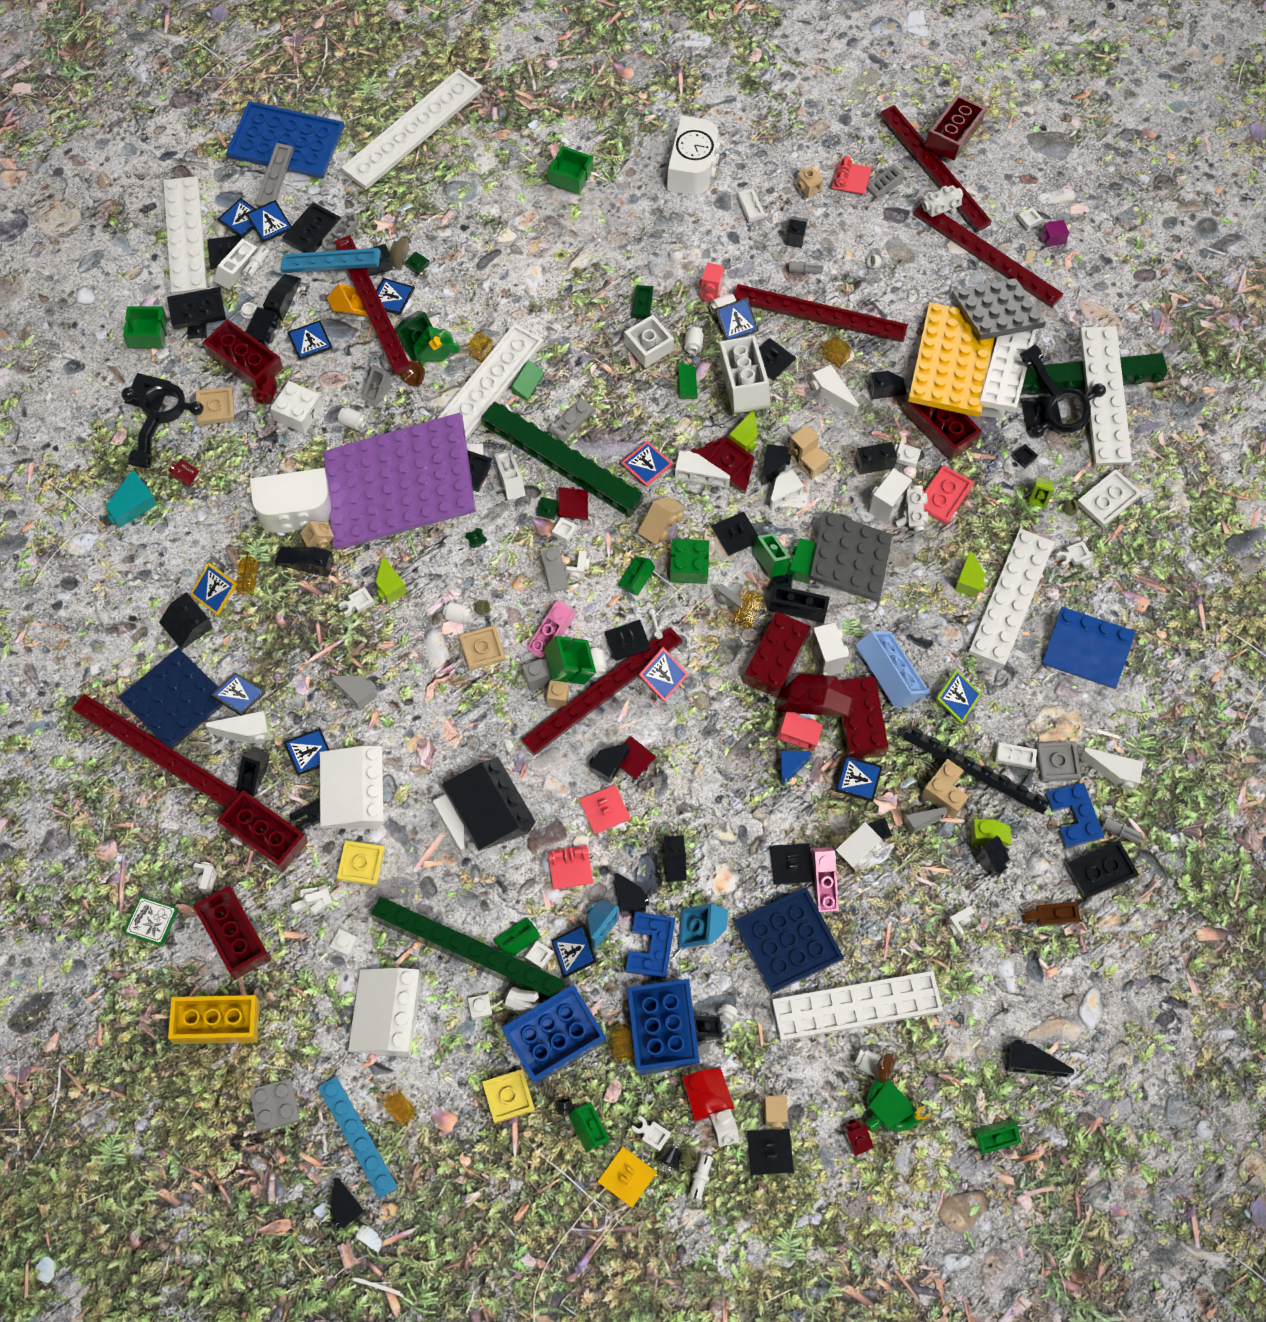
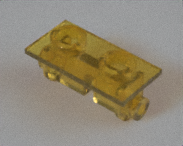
(248, 568)
(751, 601)

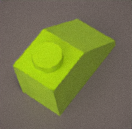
(746, 433)
(1041, 492)
(971, 577)
(389, 583)
(986, 829)

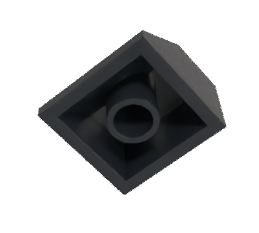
(185, 621)

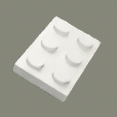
(1109, 498)

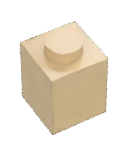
(557, 694)
(775, 1111)

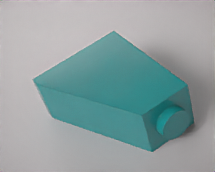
(129, 501)

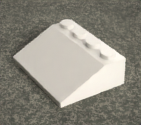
(351, 788)
(385, 1012)

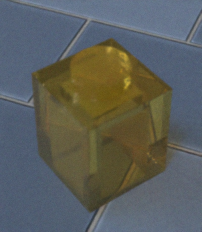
(480, 346)
(836, 351)
(623, 1045)
(400, 1109)

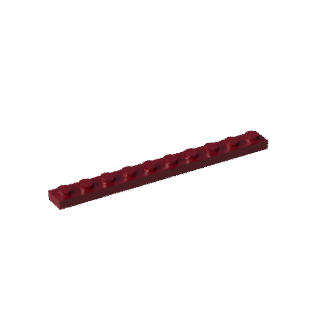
(934, 166)
(991, 256)
(376, 312)
(822, 313)
(597, 694)
(155, 751)

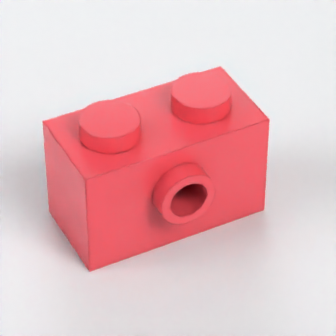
(711, 282)
(799, 731)

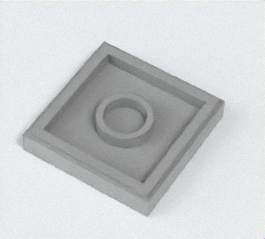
(1058, 761)

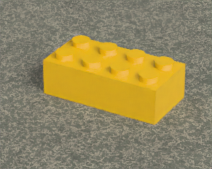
(214, 1019)

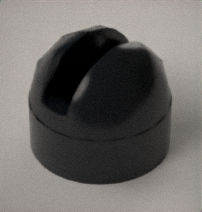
(564, 1105)

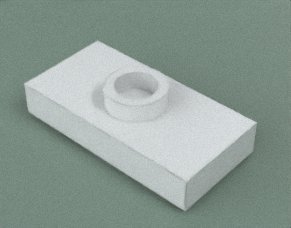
(751, 205)
(1016, 755)

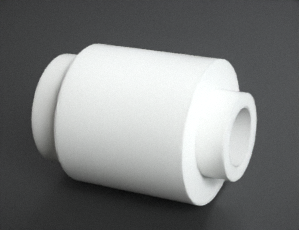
(721, 301)
(693, 340)
(352, 418)
(457, 613)
(599, 662)
(867, 1062)

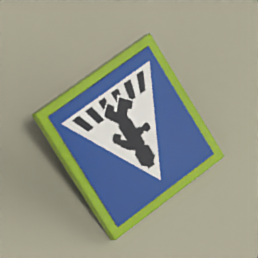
(958, 696)

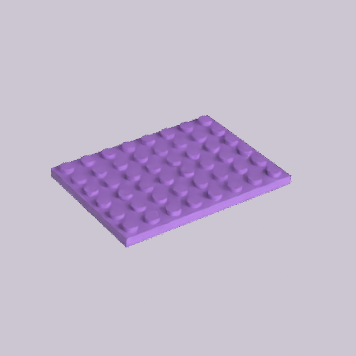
(399, 481)

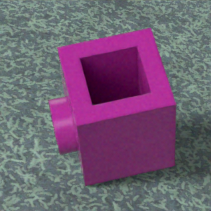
(1054, 233)

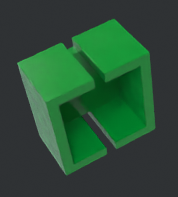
(570, 169)
(147, 325)
(689, 561)
(569, 660)

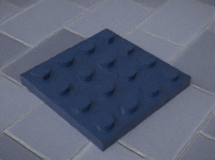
(172, 698)
(788, 940)

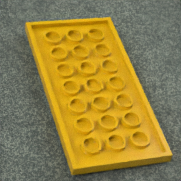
(950, 363)

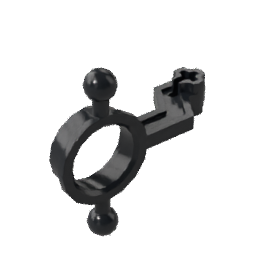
(1033, 357)
(142, 456)

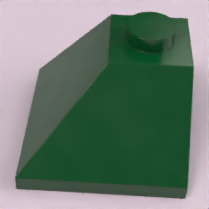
(411, 329)

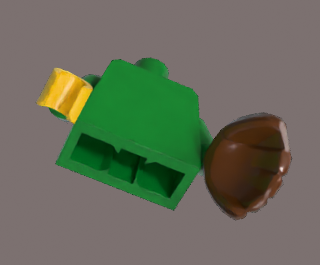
(431, 346)
(887, 1104)

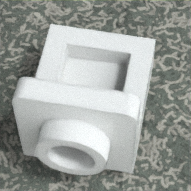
(578, 572)
(725, 1127)

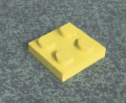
(360, 863)
(508, 1096)

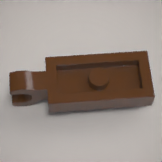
(1054, 914)

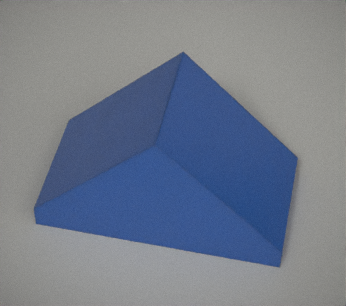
(791, 763)

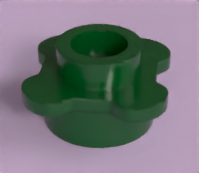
(474, 543)

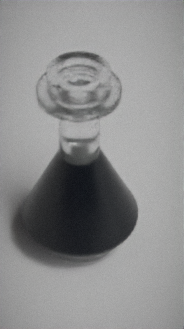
(669, 1160)

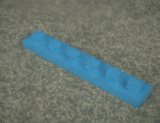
(330, 260)
(358, 1138)

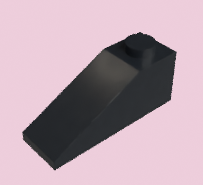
(282, 294)
(306, 559)
(1032, 1060)

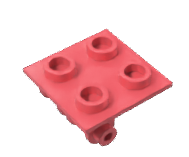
(851, 176)
(570, 867)

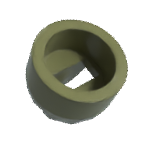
(1068, 510)
(482, 607)
(689, 1157)

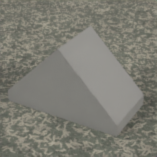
(377, 385)

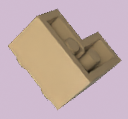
(806, 453)
(660, 518)
(942, 789)

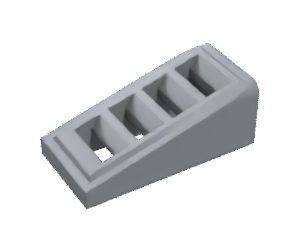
(893, 173)
(921, 820)

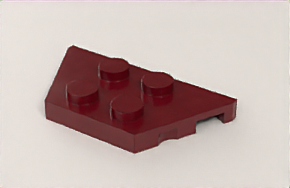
(730, 459)

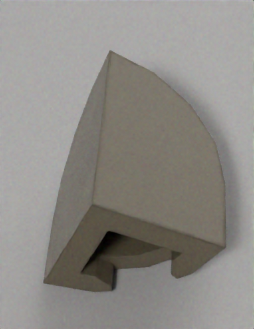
(399, 252)

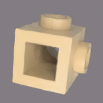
(809, 181)
(317, 534)

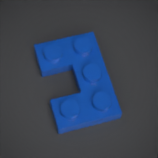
(1087, 825)
(656, 962)

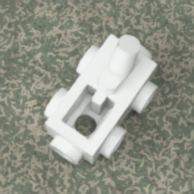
(943, 200)
(915, 514)

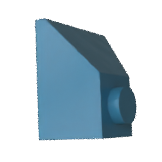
(601, 920)
(701, 925)

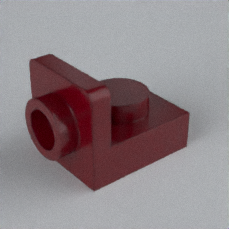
(267, 391)
(183, 472)

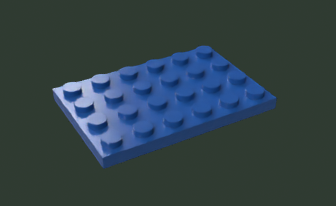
(309, 135)

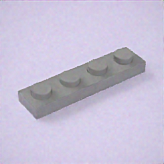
(275, 174)

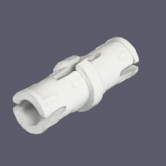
(256, 261)
(700, 1177)

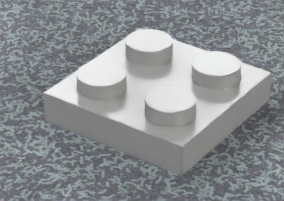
(274, 1105)

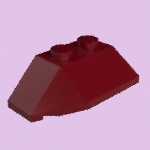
(815, 696)

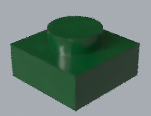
(416, 263)
(547, 508)

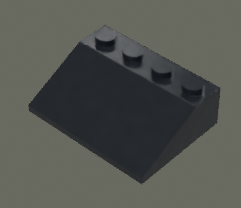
(489, 804)

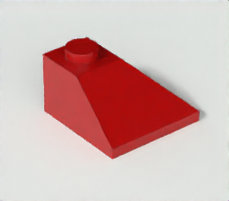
(706, 1093)

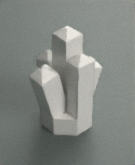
(313, 899)
(521, 1000)

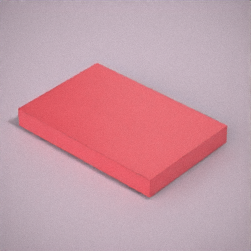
(946, 494)

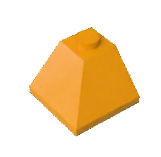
(346, 300)

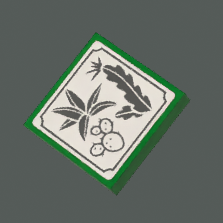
(151, 921)

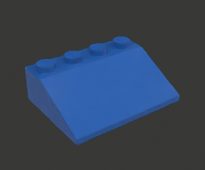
(1088, 647)
(663, 1026)
(554, 1035)

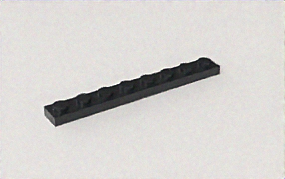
(983, 773)

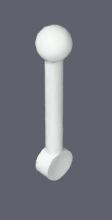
(658, 634)

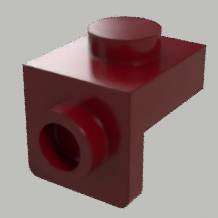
(857, 1136)

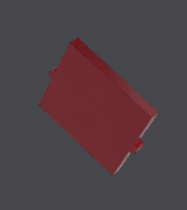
(572, 503)
(638, 759)

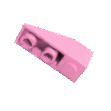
(554, 625)
(825, 878)

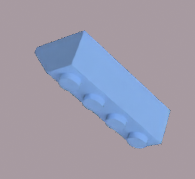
(891, 668)

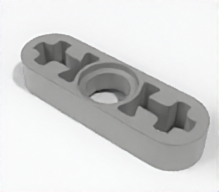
(341, 225)

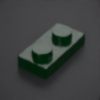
(642, 301)

